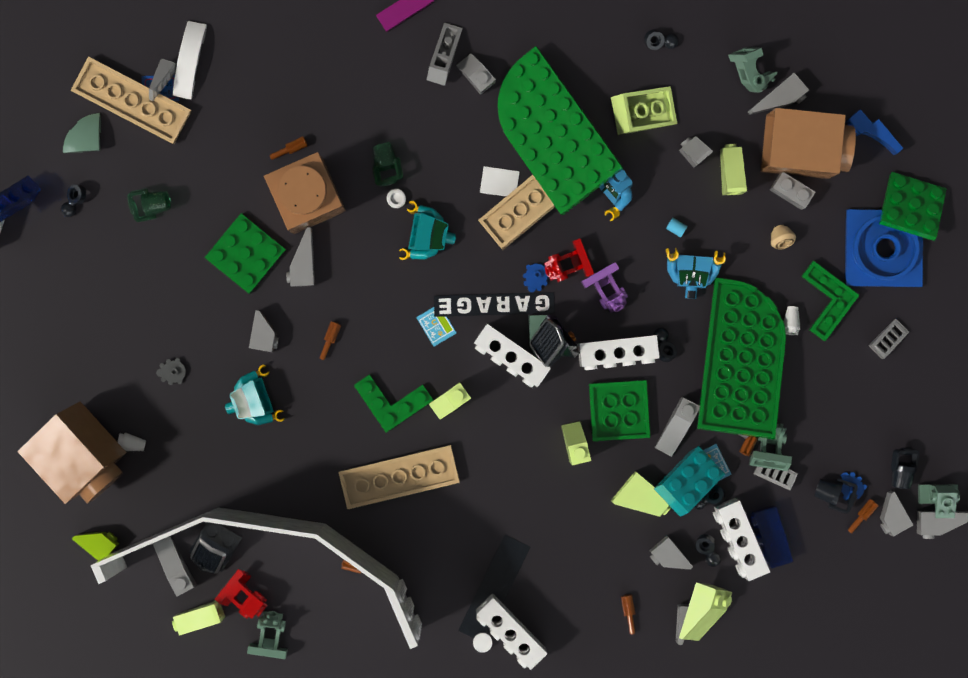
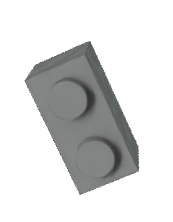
(792, 190)

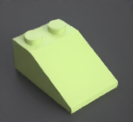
(643, 110)
(705, 608)

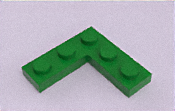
(841, 299)
(389, 415)

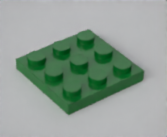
(912, 206)
(245, 253)
(619, 410)

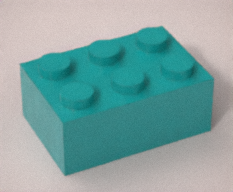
(689, 481)

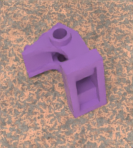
(614, 302)

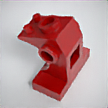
(578, 258)
(252, 605)

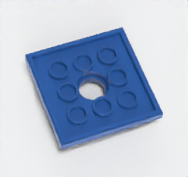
(864, 263)

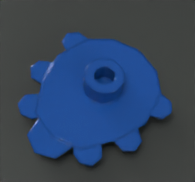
(535, 277)
(846, 490)

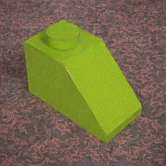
(97, 544)

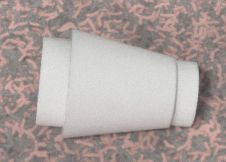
(792, 321)
(131, 443)

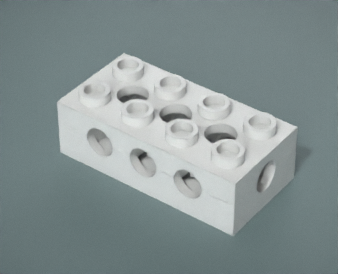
(648, 354)
(538, 370)
(756, 565)
(526, 657)

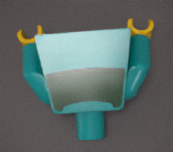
(427, 233)
(251, 400)

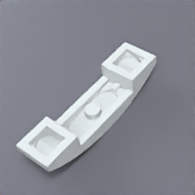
(188, 60)

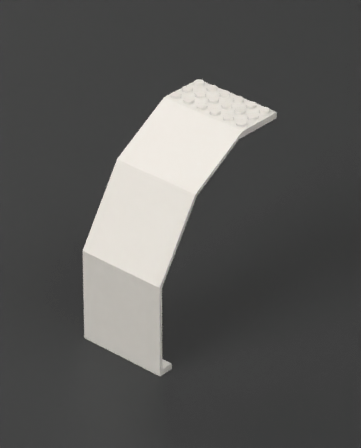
(394, 588)

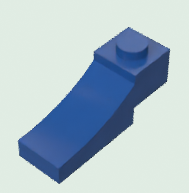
(874, 130)

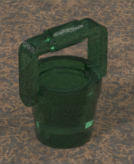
(386, 160)
(151, 203)

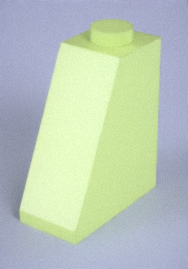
(732, 170)
(450, 400)
(576, 443)
(640, 496)
(198, 618)

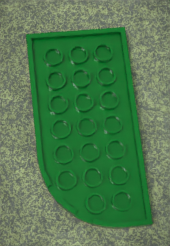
(553, 133)
(742, 362)

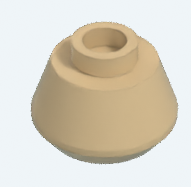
(782, 237)

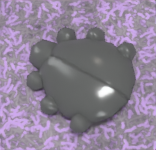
(172, 371)

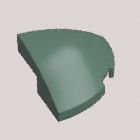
(84, 135)

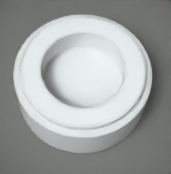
(396, 198)
(482, 642)

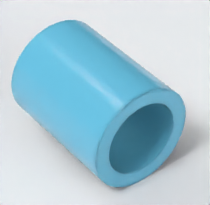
(676, 227)

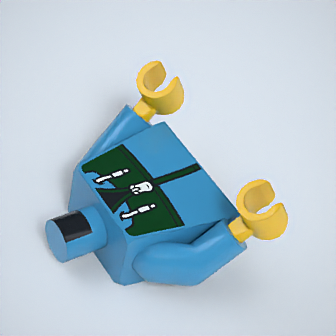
(618, 192)
(693, 271)

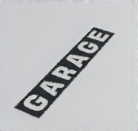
(494, 304)

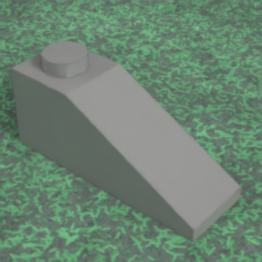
(444, 54)
(786, 94)
(302, 265)
(677, 426)
(929, 525)
(174, 566)

